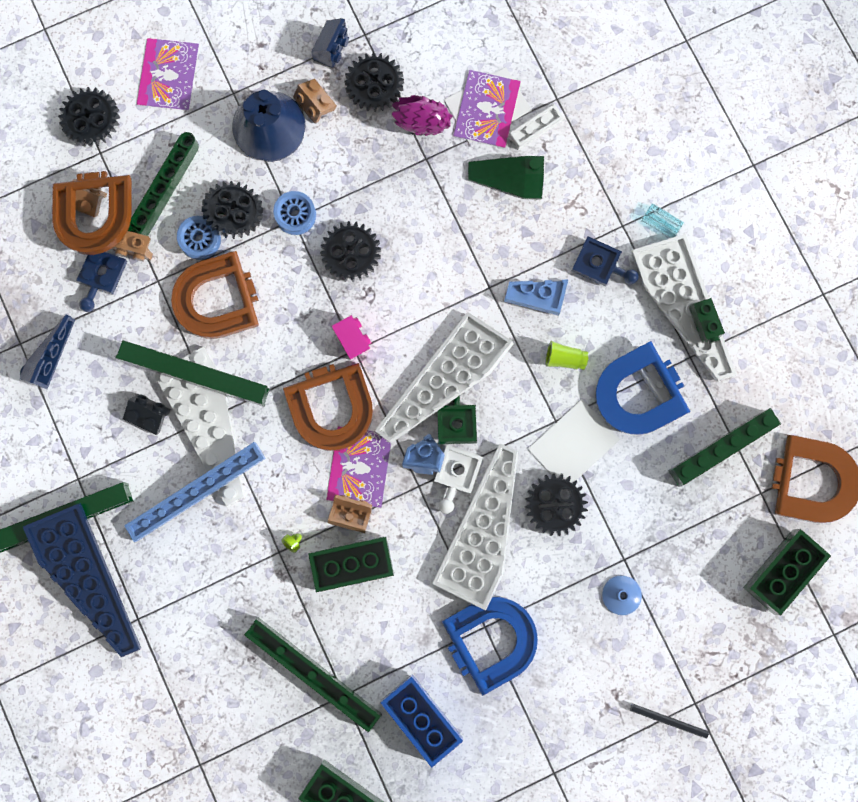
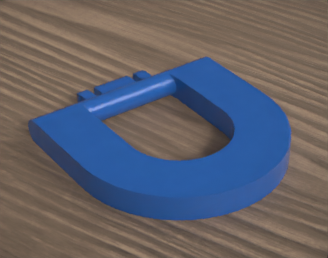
(653, 419)
(506, 668)

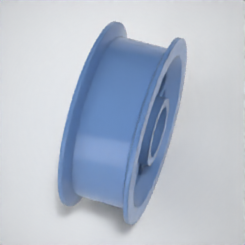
(283, 201)
(182, 233)

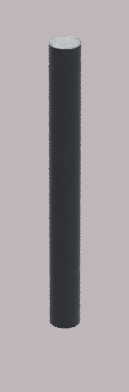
(669, 721)

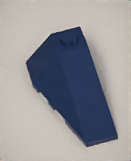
(43, 362)

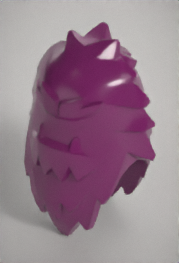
(421, 115)

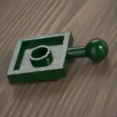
(466, 415)

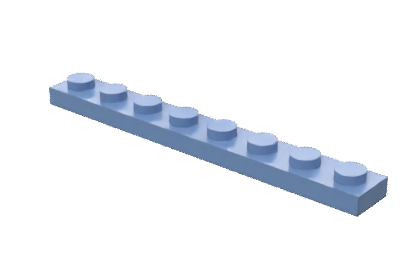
(195, 492)

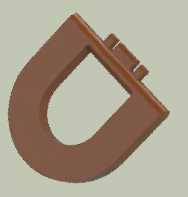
(118, 216)
(204, 272)
(303, 416)
(826, 453)

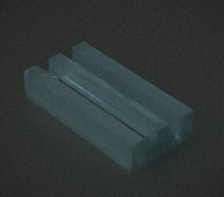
(666, 215)

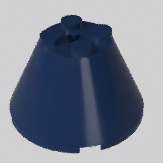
(268, 126)

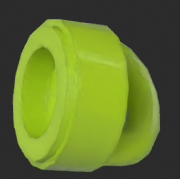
(292, 542)

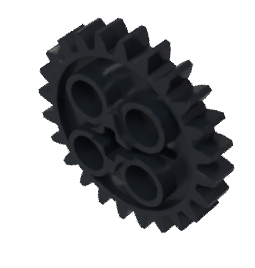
(386, 71)
(92, 131)
(228, 223)
(337, 241)
(554, 487)

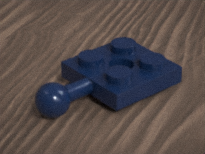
(609, 258)
(106, 282)

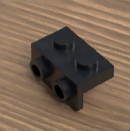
(145, 413)

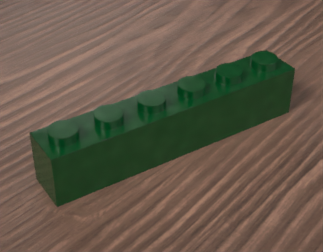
(724, 447)

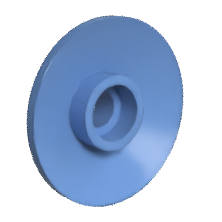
(612, 591)

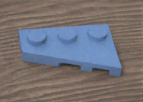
(541, 296)

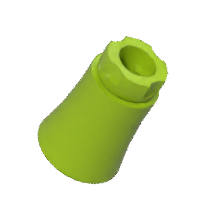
(565, 357)

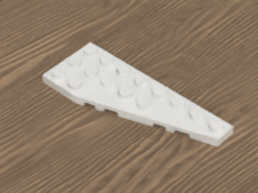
(458, 364)

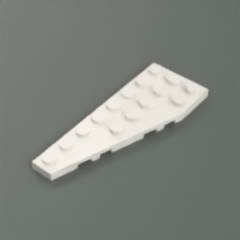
(675, 283)
(205, 421)
(479, 547)

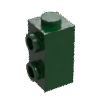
(707, 321)

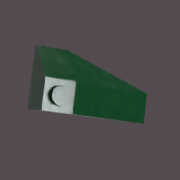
(512, 175)

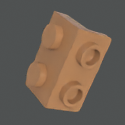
(313, 100)
(89, 200)
(134, 245)
(350, 513)

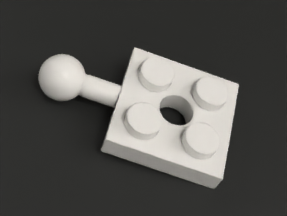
(463, 482)

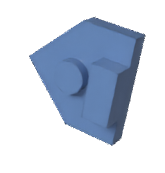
(424, 456)

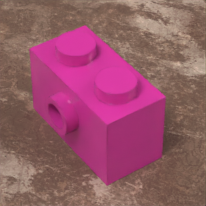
(351, 337)

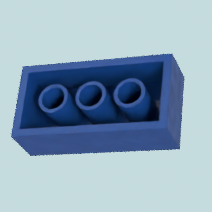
(422, 720)

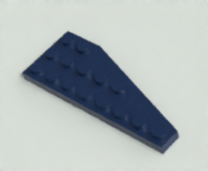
(73, 559)

